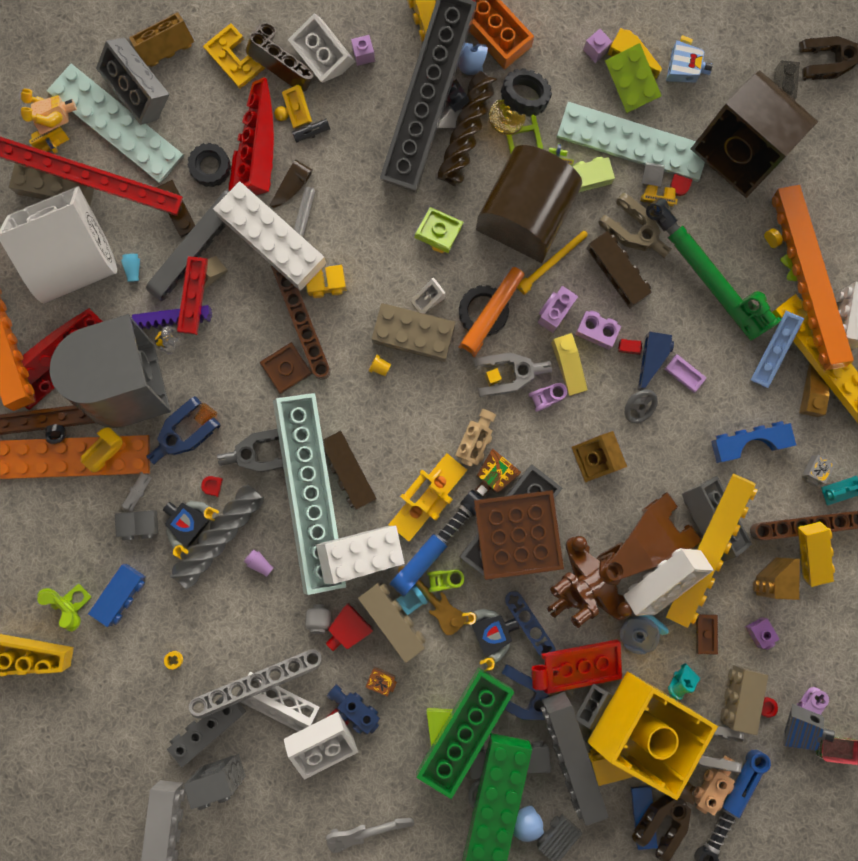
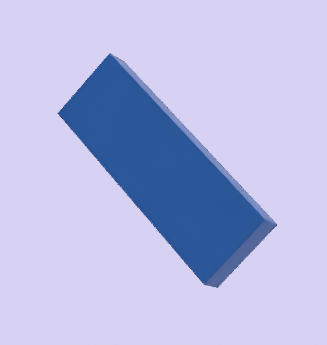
(641, 801)

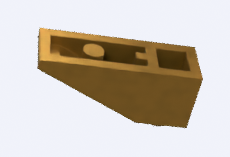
(815, 394)

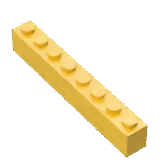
(713, 545)

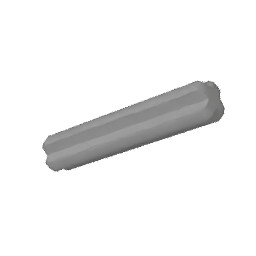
(304, 210)

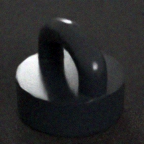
(55, 431)

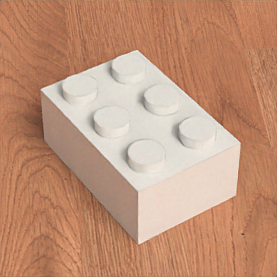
(848, 310)
(320, 745)

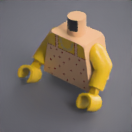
(46, 113)

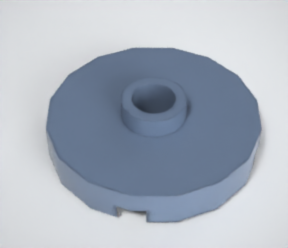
(640, 643)

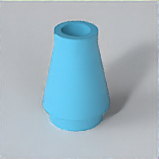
(131, 266)

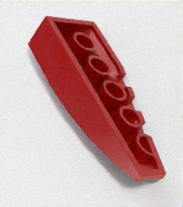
(254, 157)

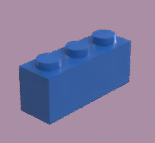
(117, 595)

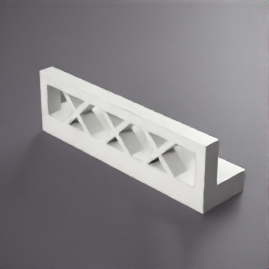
(278, 710)

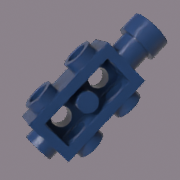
(355, 716)

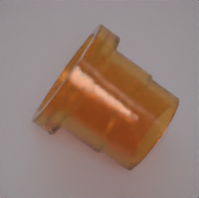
(205, 414)

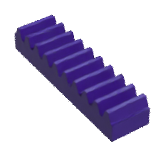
(167, 316)

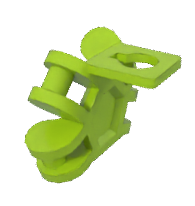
(69, 619)

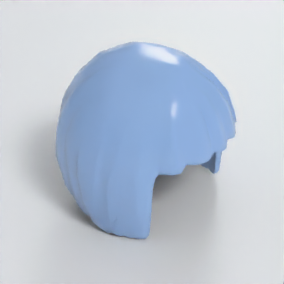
(528, 825)

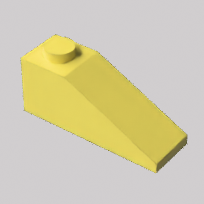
(569, 363)

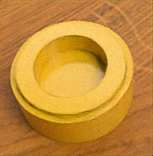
(773, 237)

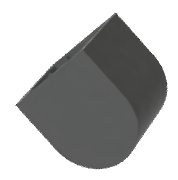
(110, 373)

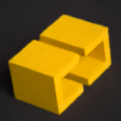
(335, 282)

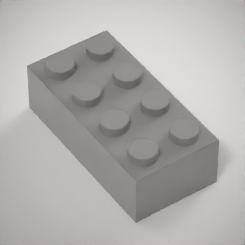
(163, 821)

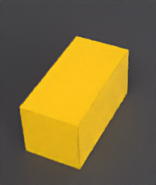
(493, 377)

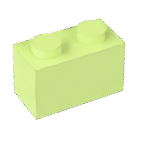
(595, 173)

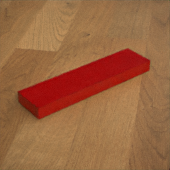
(192, 295)

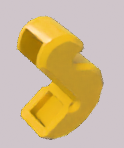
(102, 449)

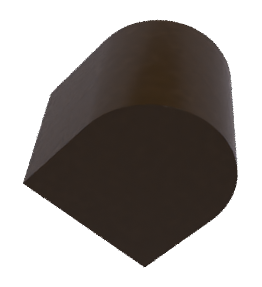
(753, 133)
(529, 201)

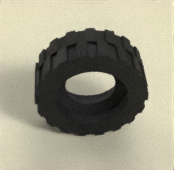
(209, 150)

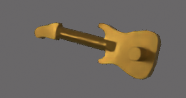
(449, 618)

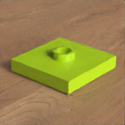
(439, 230)

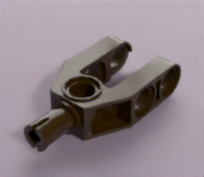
(835, 44)
(679, 826)

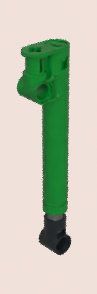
(750, 318)

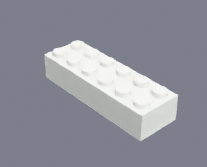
(270, 236)

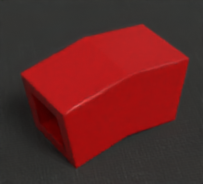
(630, 346)

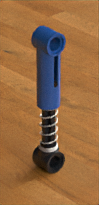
(433, 547)
(735, 803)

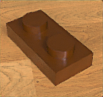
(707, 634)

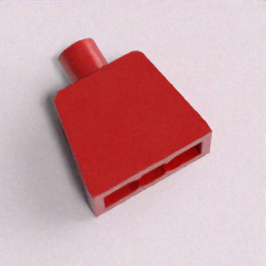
(348, 629)

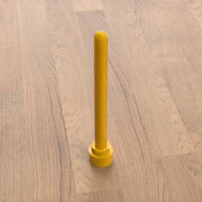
(526, 283)

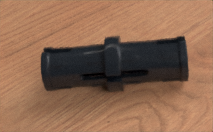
(323, 126)

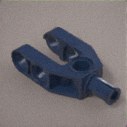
(168, 431)
(530, 712)

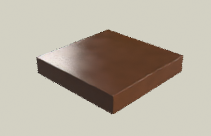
(285, 368)

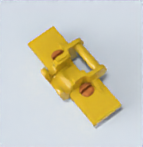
(434, 499)

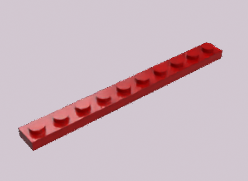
(89, 176)

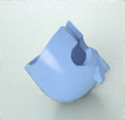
(472, 58)

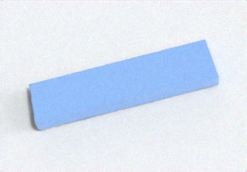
(777, 349)

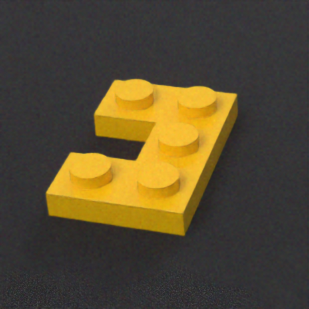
(220, 51)

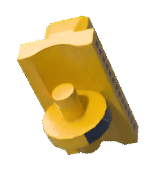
(49, 140)
(650, 195)

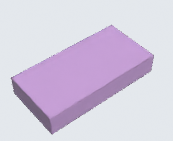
(685, 373)

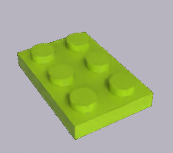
(633, 78)

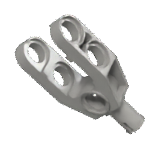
(517, 361)
(722, 764)

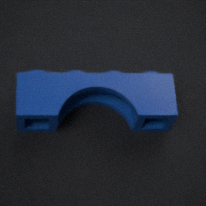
(775, 437)

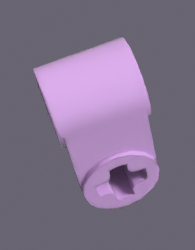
(547, 397)
(810, 703)

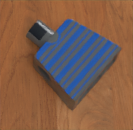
(805, 729)

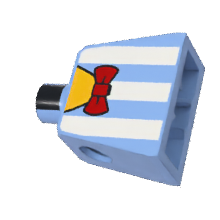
(687, 63)

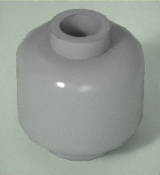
(318, 619)

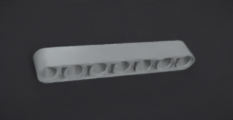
(248, 690)

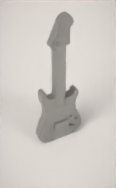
(342, 840)

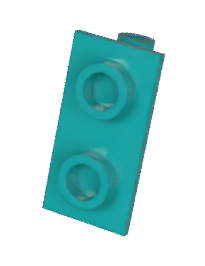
(840, 490)

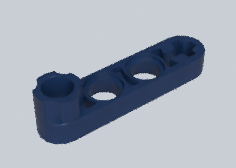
(532, 623)

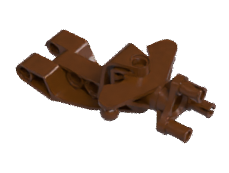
(597, 578)

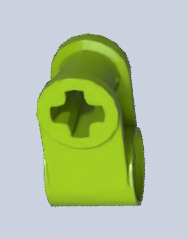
(443, 580)

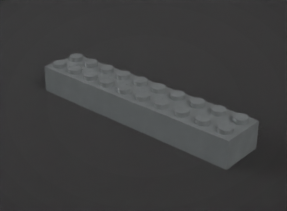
(428, 93)

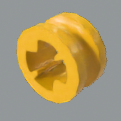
(172, 654)

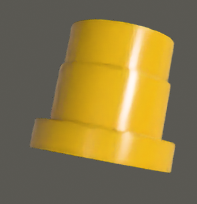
(379, 366)

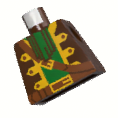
(495, 473)

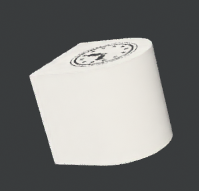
(57, 245)

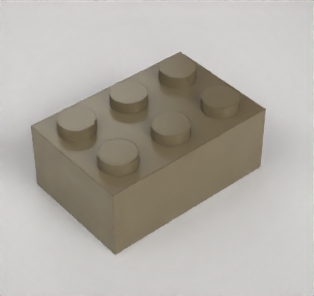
(744, 699)

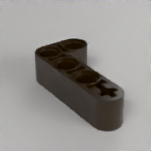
(277, 60)

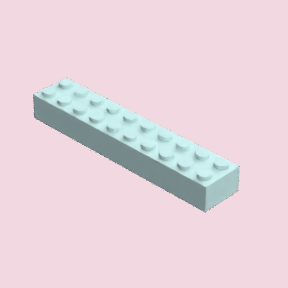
(306, 485)

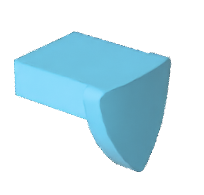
(412, 600)

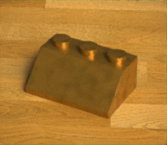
(162, 40)
(779, 579)

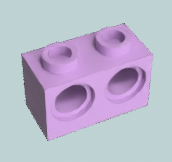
(596, 335)

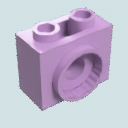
(556, 308)

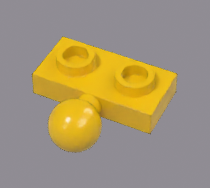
(295, 108)

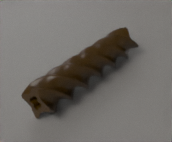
(467, 124)

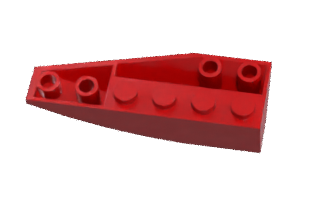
(38, 358)

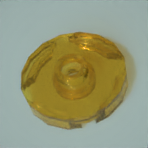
(500, 124)

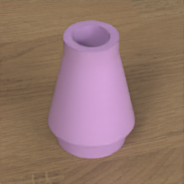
(258, 563)

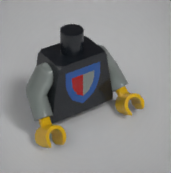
(186, 524)
(491, 634)

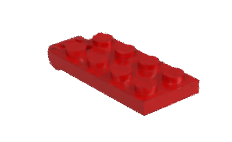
(578, 667)

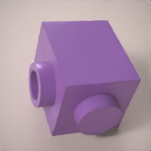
(762, 633)

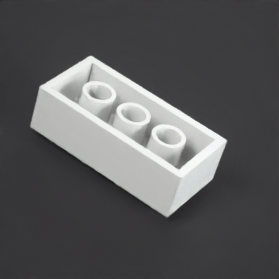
(360, 554)
(668, 581)

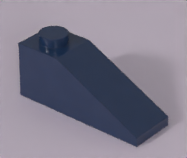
(655, 352)

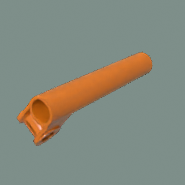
(474, 338)

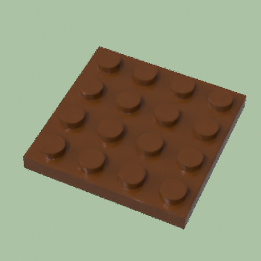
(518, 535)

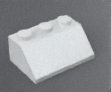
(321, 49)

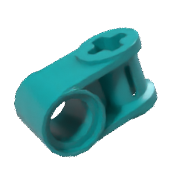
(683, 682)

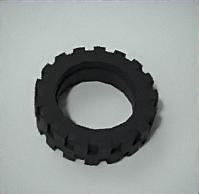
(522, 105)
(469, 297)

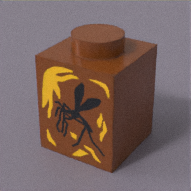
(381, 681)

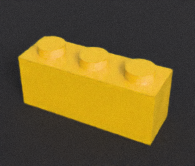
(816, 554)

